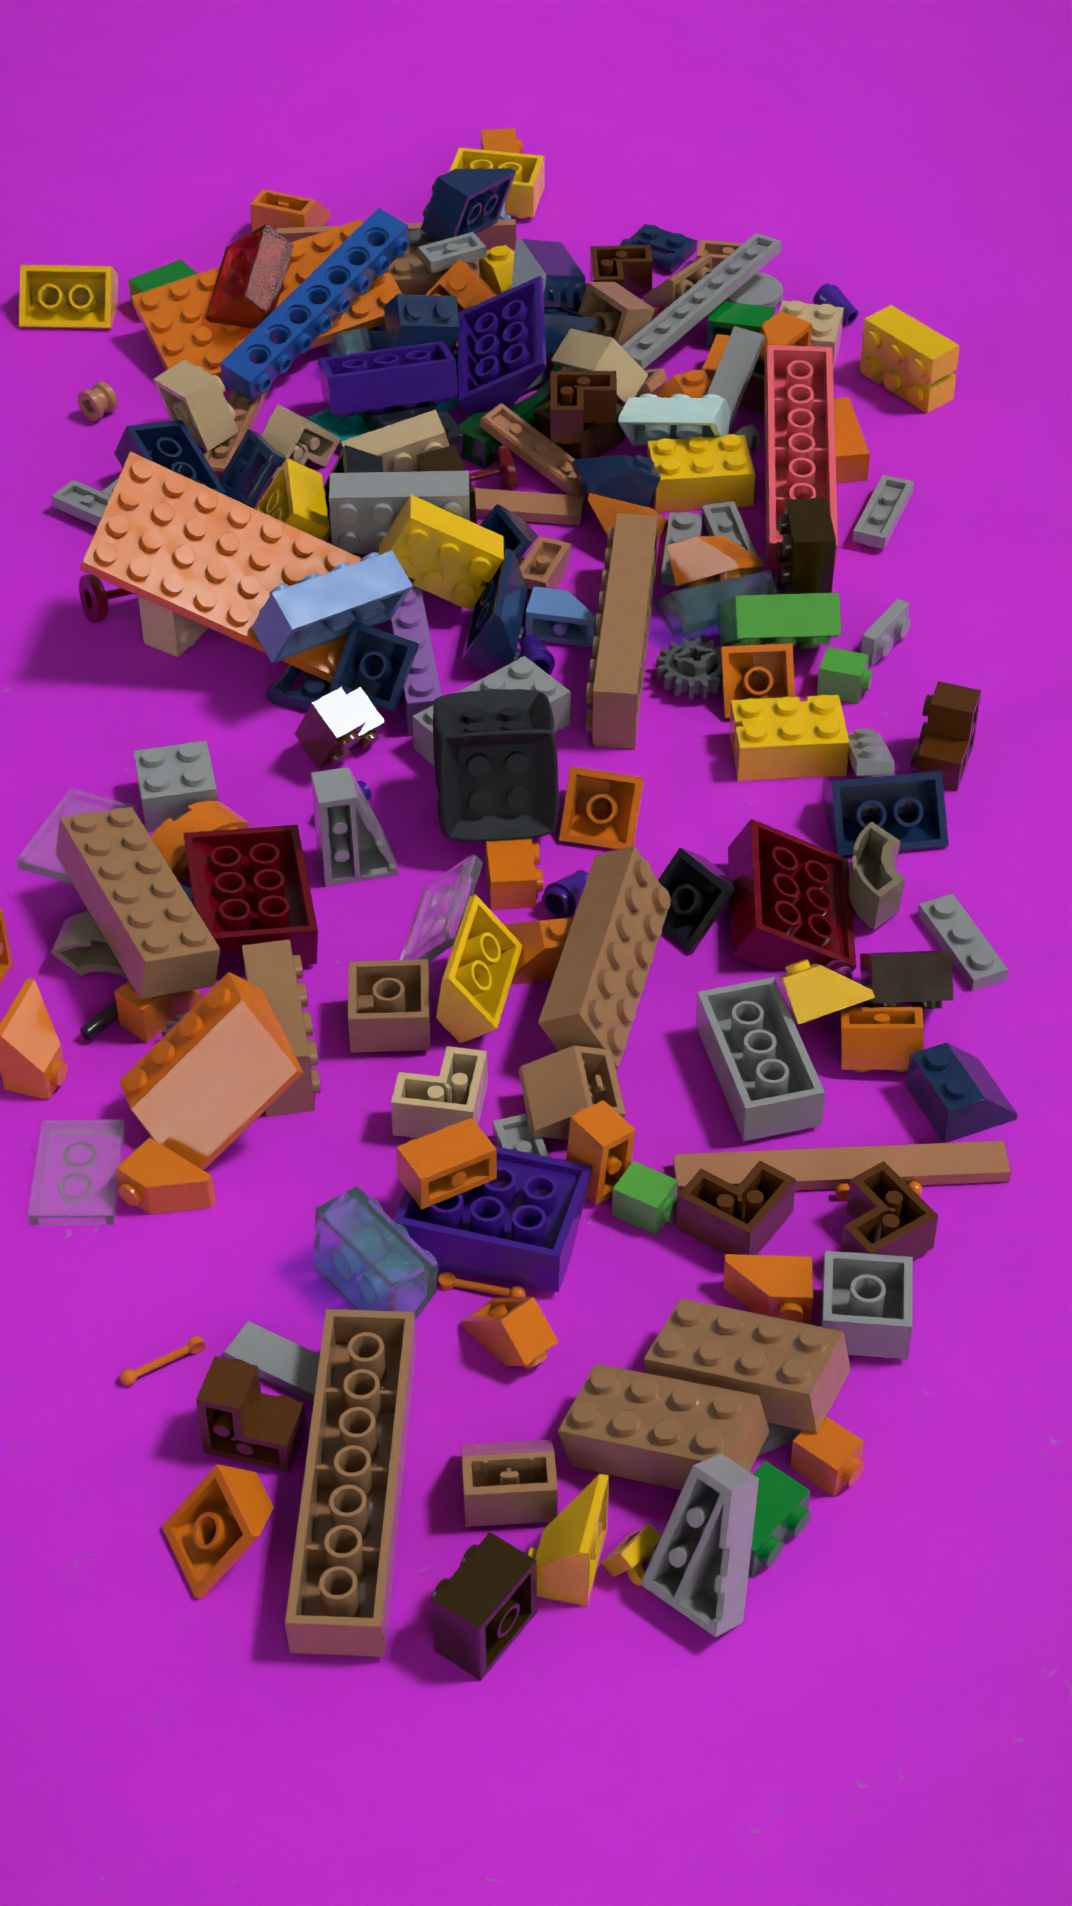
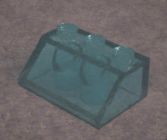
(697, 608)
(371, 1256)

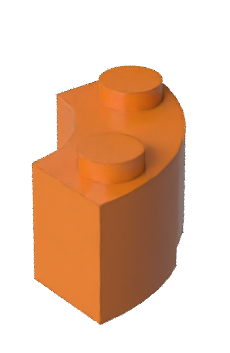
(201, 817)

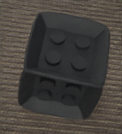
(495, 765)

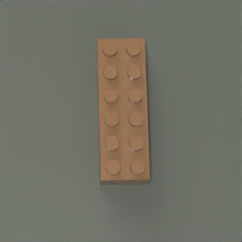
(137, 902)
(606, 955)

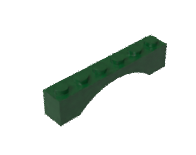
(479, 445)

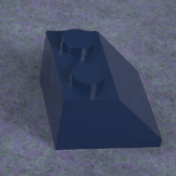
(421, 320)
(376, 663)
(956, 1092)

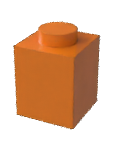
(828, 1457)

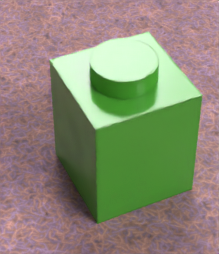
(844, 674)
(645, 1198)

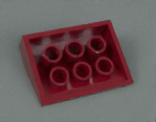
(253, 888)
(788, 900)

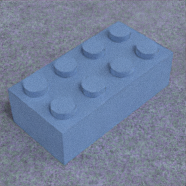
(327, 604)

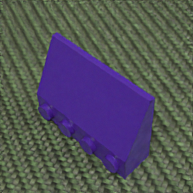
(501, 347)
(509, 1227)

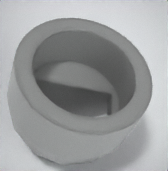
(752, 436)

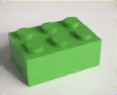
(780, 619)

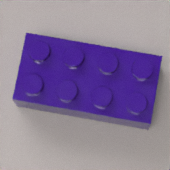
(388, 378)

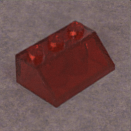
(250, 279)

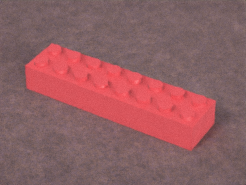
(798, 434)

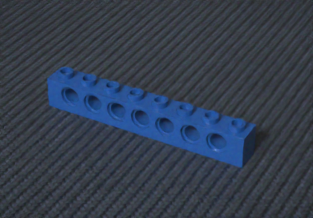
(315, 305)

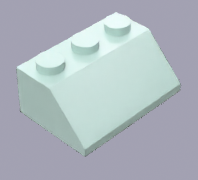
(676, 417)

